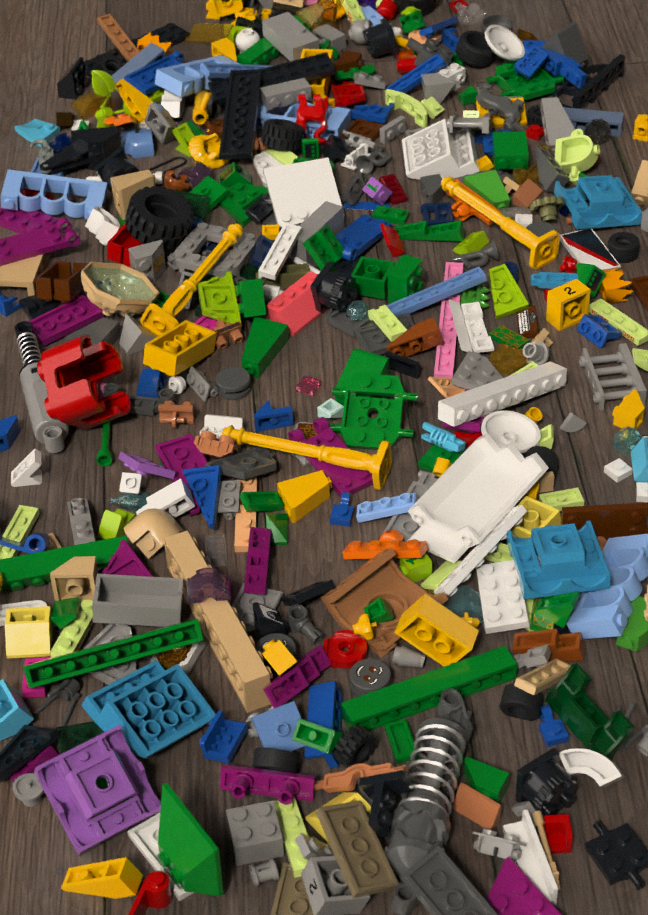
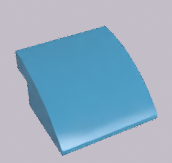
(151, 707)

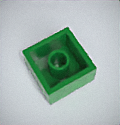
(372, 277)
(405, 278)
(251, 298)

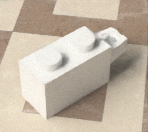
(173, 499)

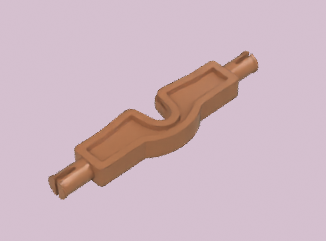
(347, 779)

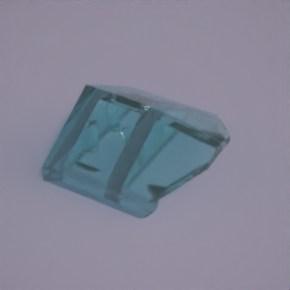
(130, 502)
(465, 601)

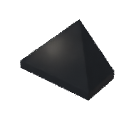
(403, 365)

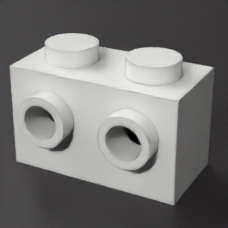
(456, 73)

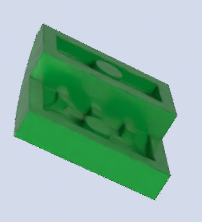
(324, 247)

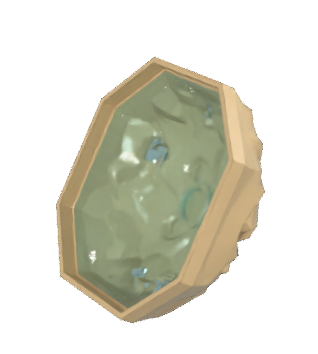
(117, 288)

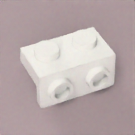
(216, 423)

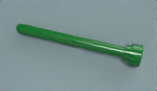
(104, 456)

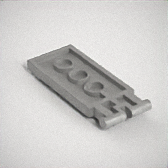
(404, 521)

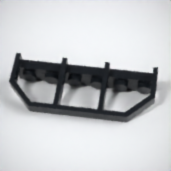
(592, 86)

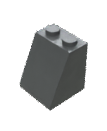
(569, 43)

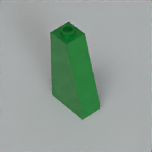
(263, 345)

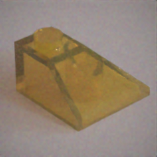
(318, 13)
(88, 105)

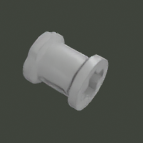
(263, 872)

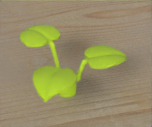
(103, 85)

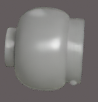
(356, 31)

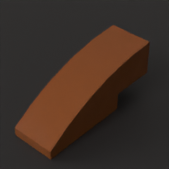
(563, 646)

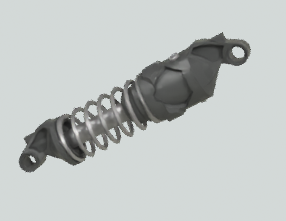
(422, 817)

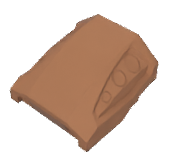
(215, 447)

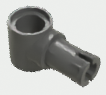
(303, 623)

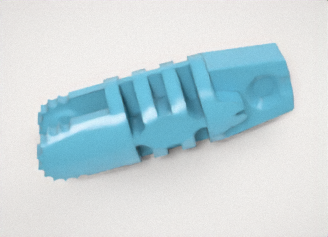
(442, 438)

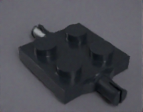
(618, 854)

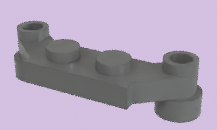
(142, 405)

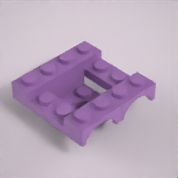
(73, 792)

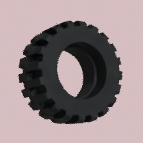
(159, 215)

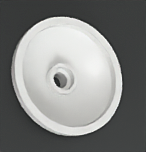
(504, 43)
(511, 427)

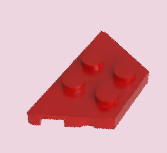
(347, 94)

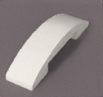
(475, 327)

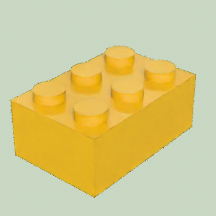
(436, 631)

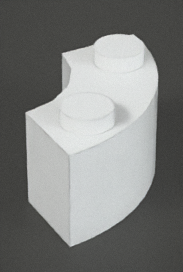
(173, 104)
(102, 224)
(591, 763)

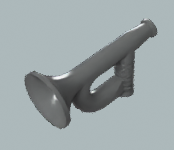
(366, 163)
(490, 251)

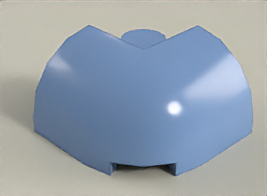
(137, 142)

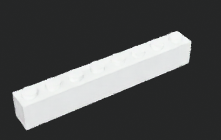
(501, 393)

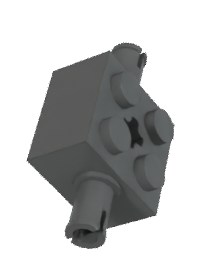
(428, 50)

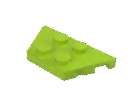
(219, 299)

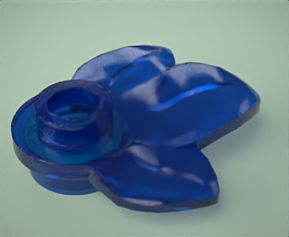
(62, 141)

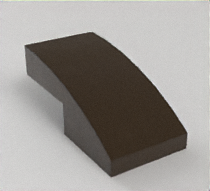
(63, 118)

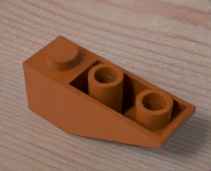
(417, 339)

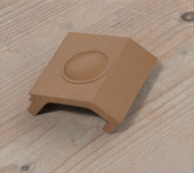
(373, 580)

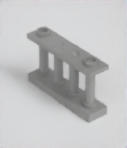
(484, 123)
(627, 368)

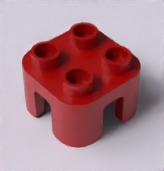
(72, 382)

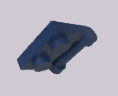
(442, 213)

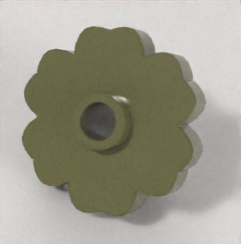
(547, 208)

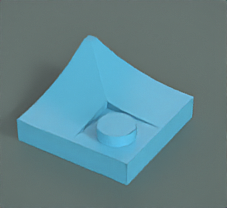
(37, 129)

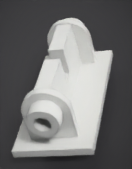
(351, 158)

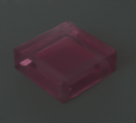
(308, 385)

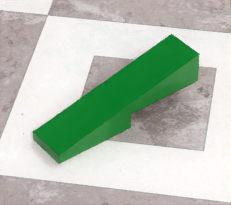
(422, 231)

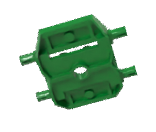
(539, 84)
(368, 433)

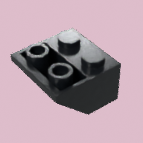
(73, 81)

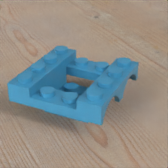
(609, 203)
(568, 560)

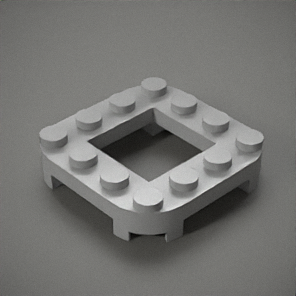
(187, 259)

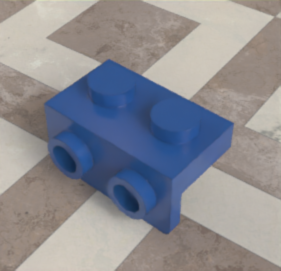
(222, 738)

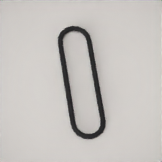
(168, 161)

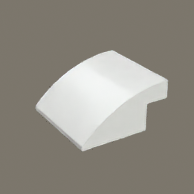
(440, 152)

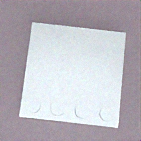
(300, 189)

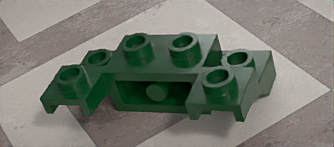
(585, 717)

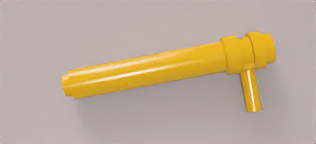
(200, 110)

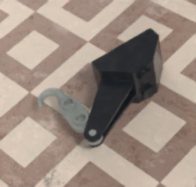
(87, 150)

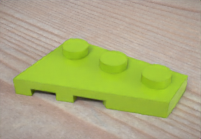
(505, 292)

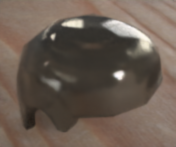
(598, 131)

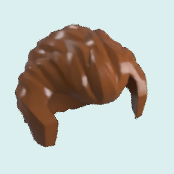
(172, 182)

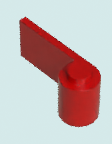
(405, 61)
(154, 893)

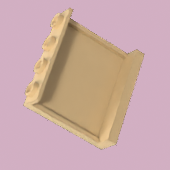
(24, 272)

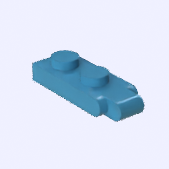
(551, 279)

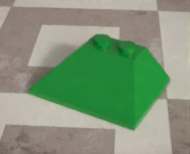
(187, 848)

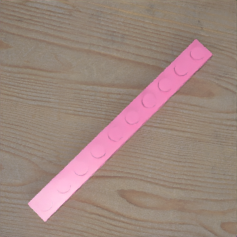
(446, 352)

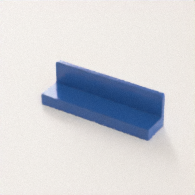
(325, 710)

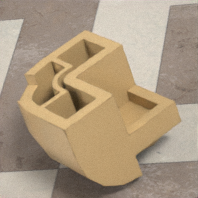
(150, 529)

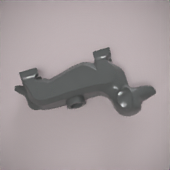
(501, 106)

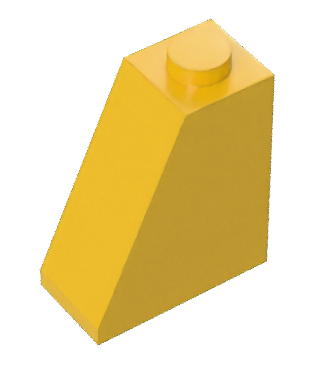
(304, 494)

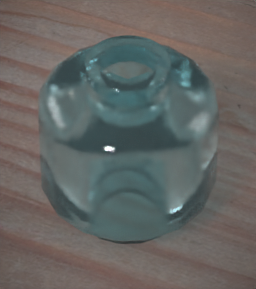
(626, 440)

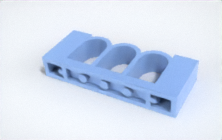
(188, 77)
(337, 119)
(17, 180)
(606, 610)

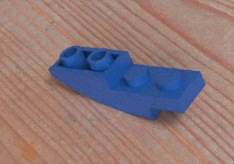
(568, 68)

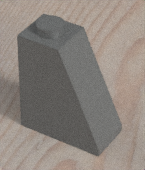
(99, 331)

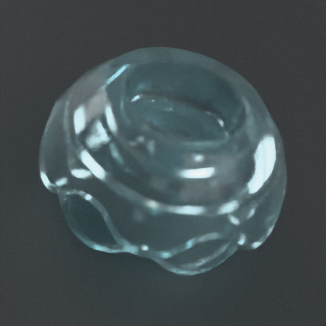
(357, 310)

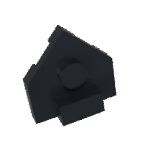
(35, 307)

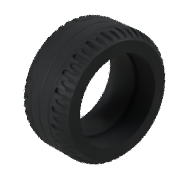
(474, 50)

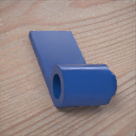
(34, 543)

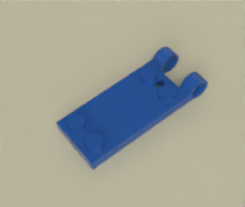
(145, 77)
(360, 236)

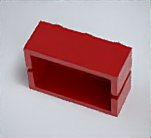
(118, 246)

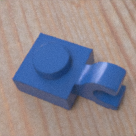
(342, 513)
(551, 730)

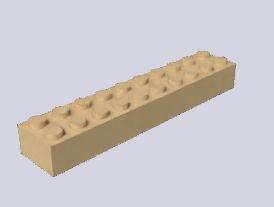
(221, 627)

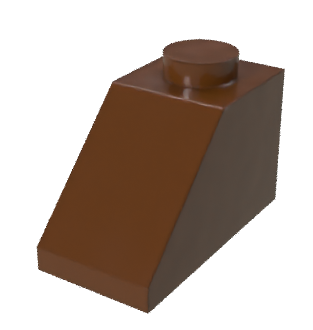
(349, 60)

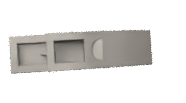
(80, 521)

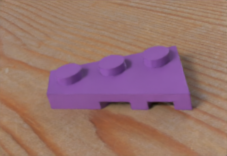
(143, 466)

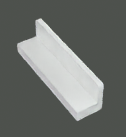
(279, 252)
(533, 859)

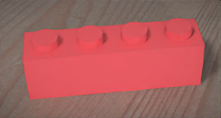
(295, 305)

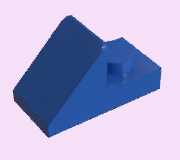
(269, 418)

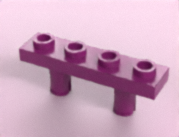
(267, 782)

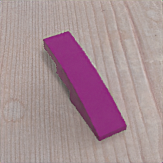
(257, 560)
(297, 676)

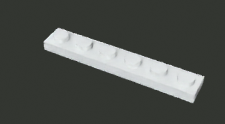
(475, 557)

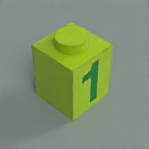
(416, 568)

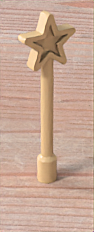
(539, 822)

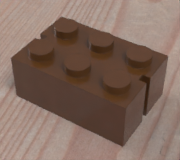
(59, 282)

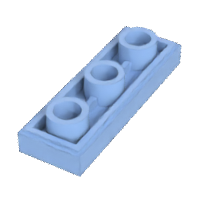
(371, 14)
(385, 507)

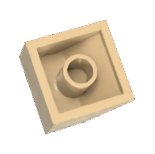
(75, 578)

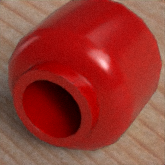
(387, 9)

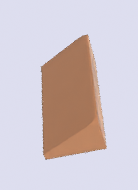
(526, 194)
(477, 807)

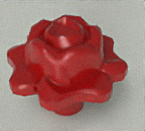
(568, 265)

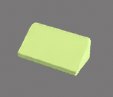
(439, 575)

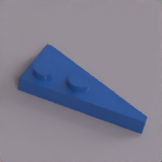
(372, 112)
(206, 488)

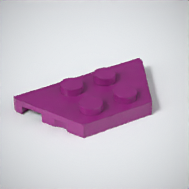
(126, 563)
(516, 894)

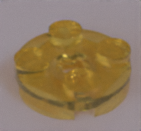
(514, 355)

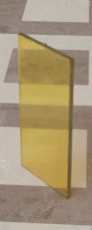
(208, 32)

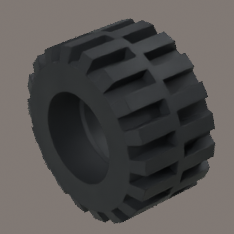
(282, 134)

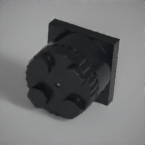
(380, 39)
(113, 166)
(333, 289)
(545, 784)

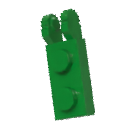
(369, 69)

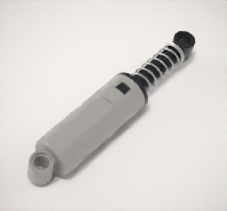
(45, 429)

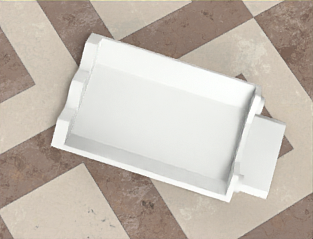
(473, 496)

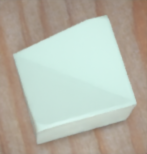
(330, 409)

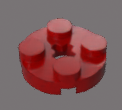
(345, 659)

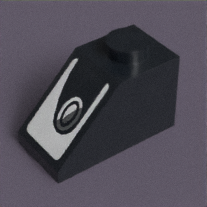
(268, 621)

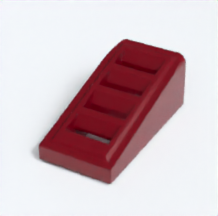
(393, 184)

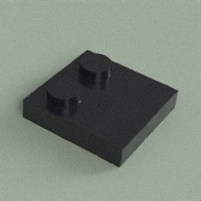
(312, 591)

